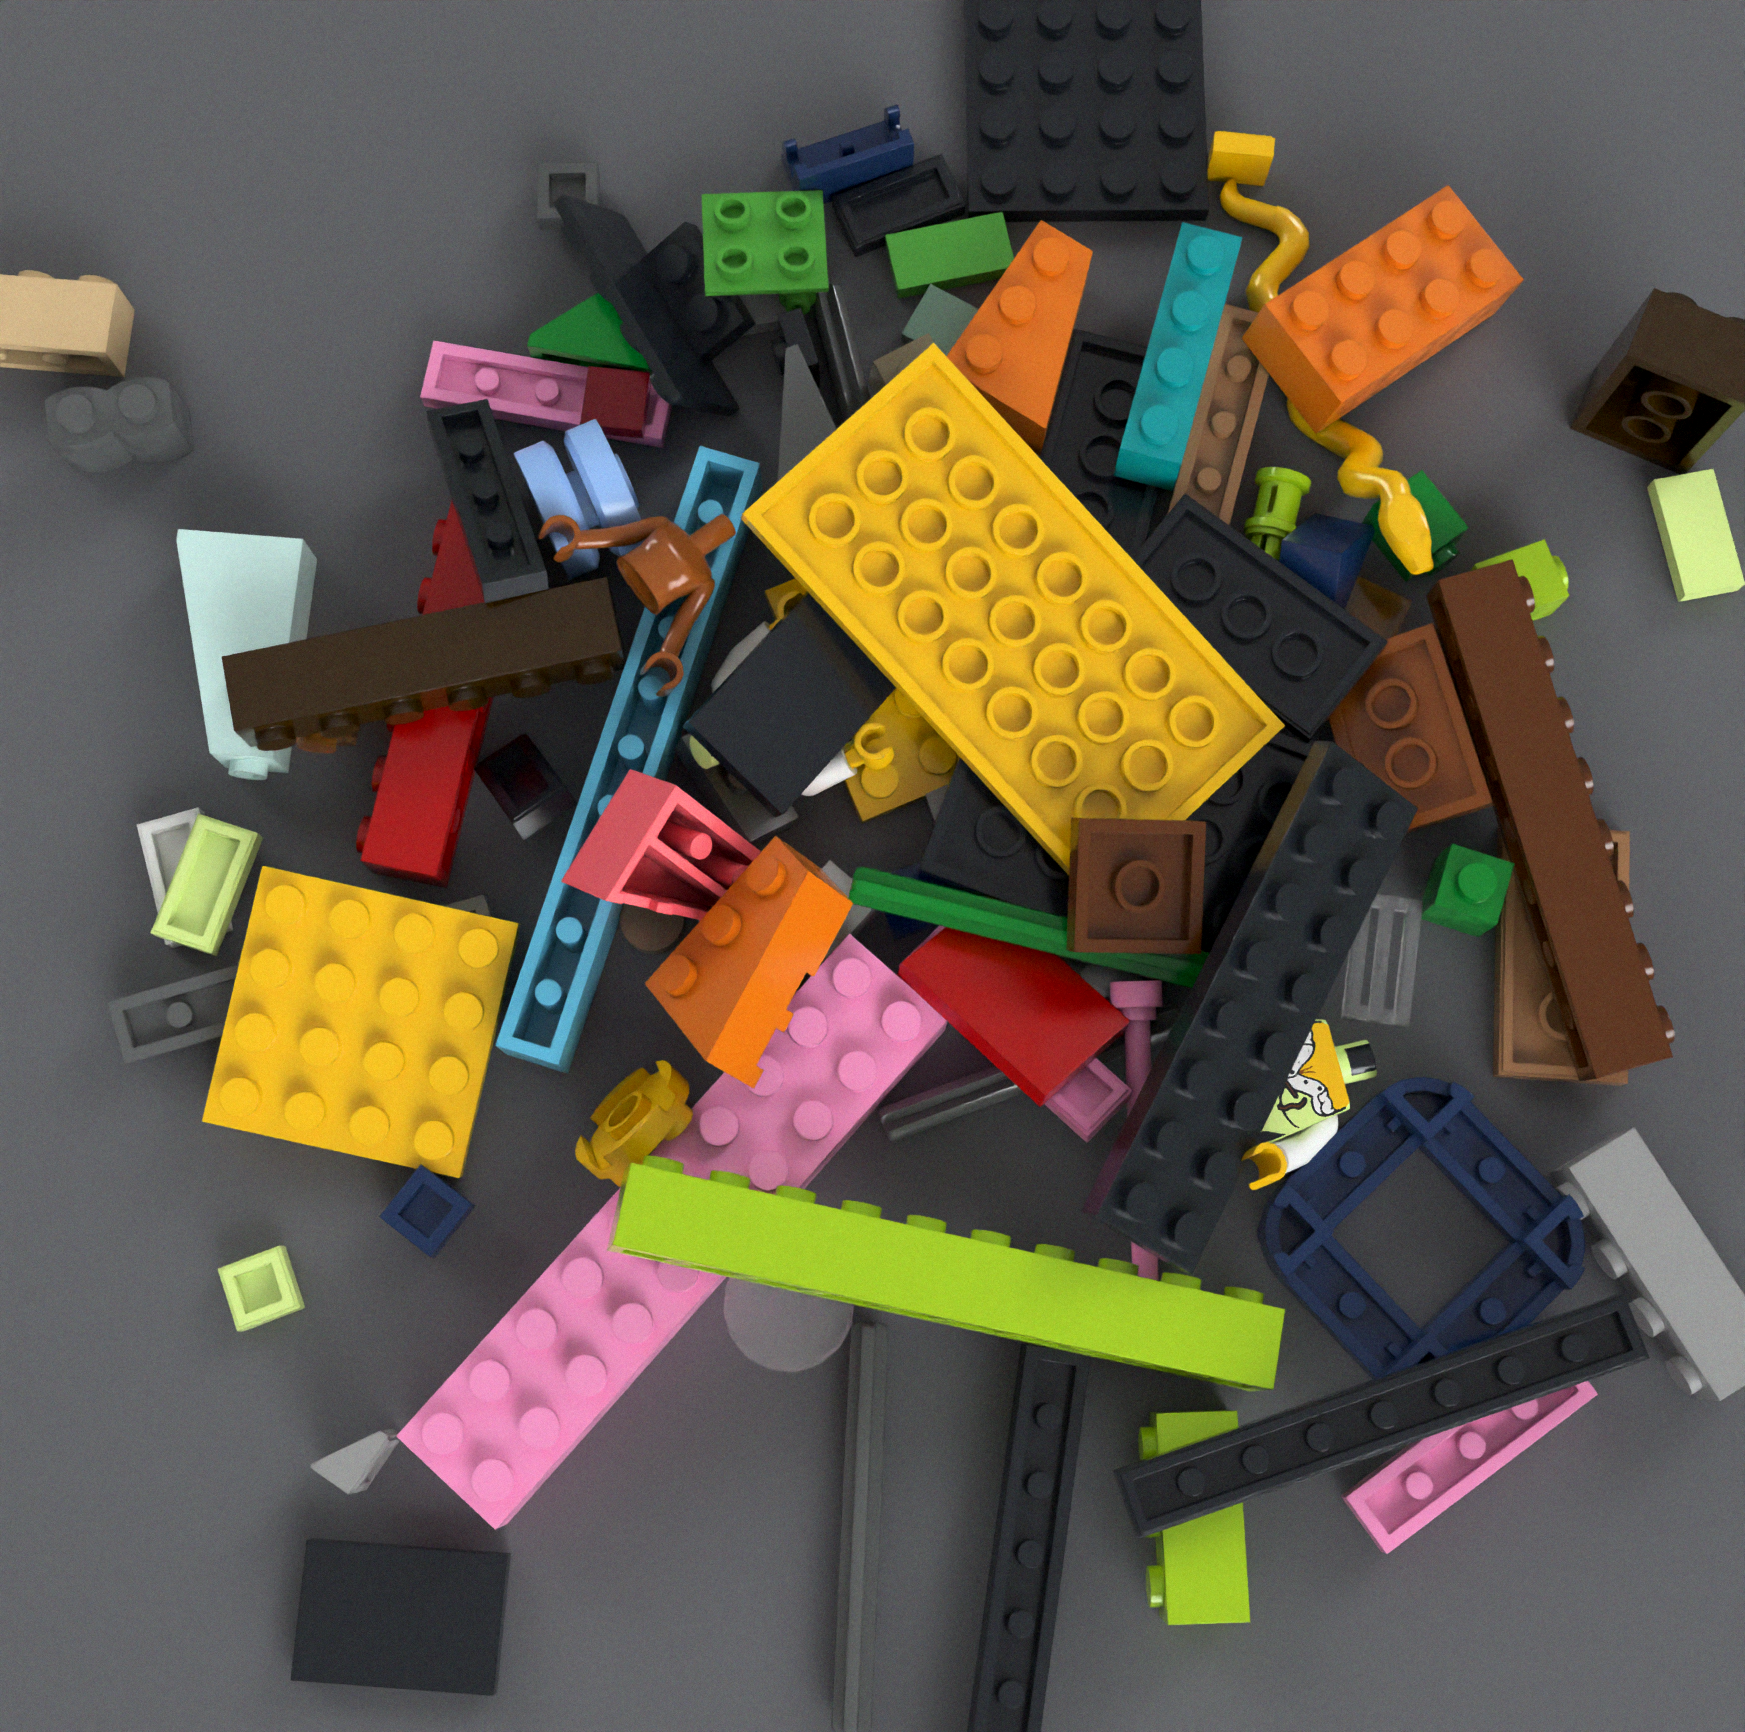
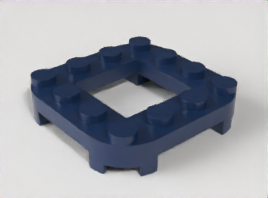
(1442, 1122)

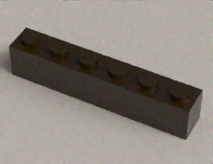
(424, 665)

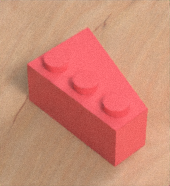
(659, 851)

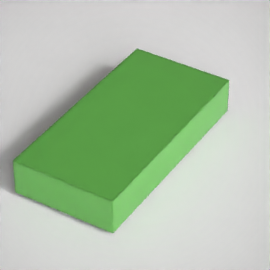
(949, 254)

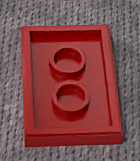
(1015, 1007)

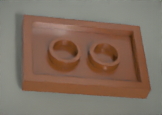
(1414, 731)

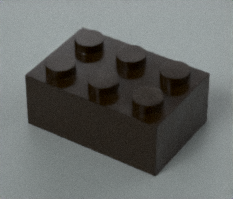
(1667, 383)

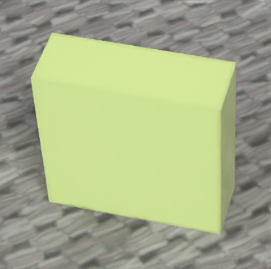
(261, 1288)

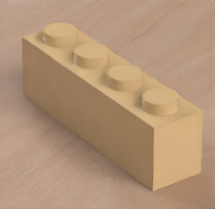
(64, 324)

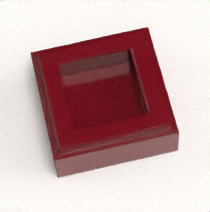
(617, 401)

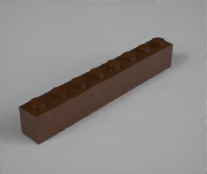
(1550, 823)

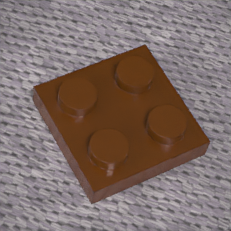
(1136, 885)

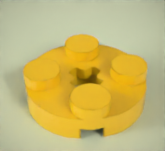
(635, 1121)

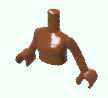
(657, 572)

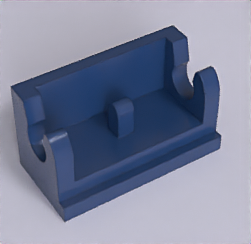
(850, 158)

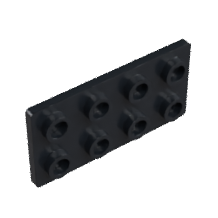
(661, 302)

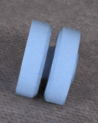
(591, 494)

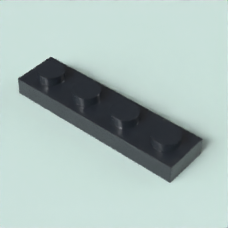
(487, 501)

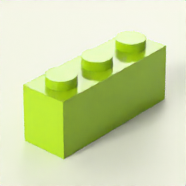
(1204, 1560)

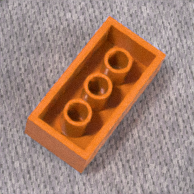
(1381, 308)

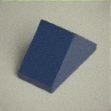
(1327, 554)

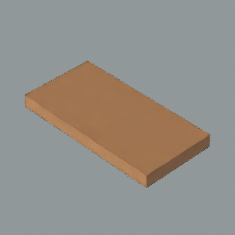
(1526, 1021)

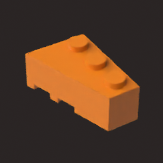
(1024, 332)
(748, 957)

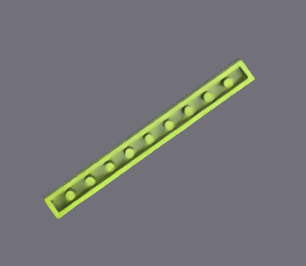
(945, 1277)

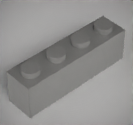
(1662, 1261)

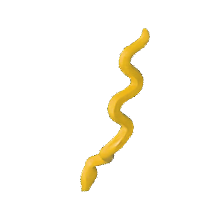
(1400, 513)

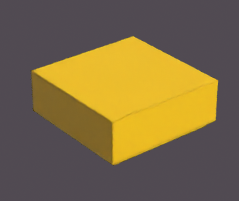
(1240, 157)

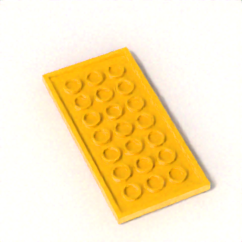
(1008, 612)

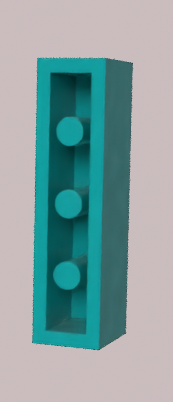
(1177, 356)

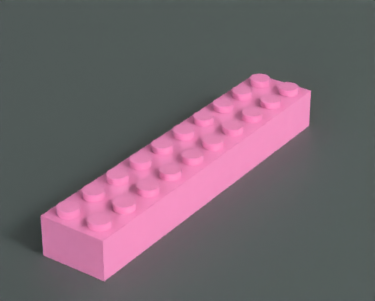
(608, 1314)

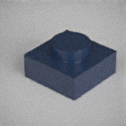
(427, 1211)

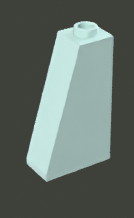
(240, 599)

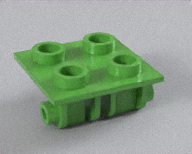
(766, 245)

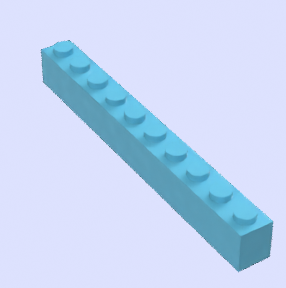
(638, 735)

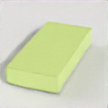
(1695, 535)
(207, 885)

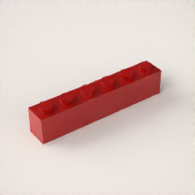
(430, 761)

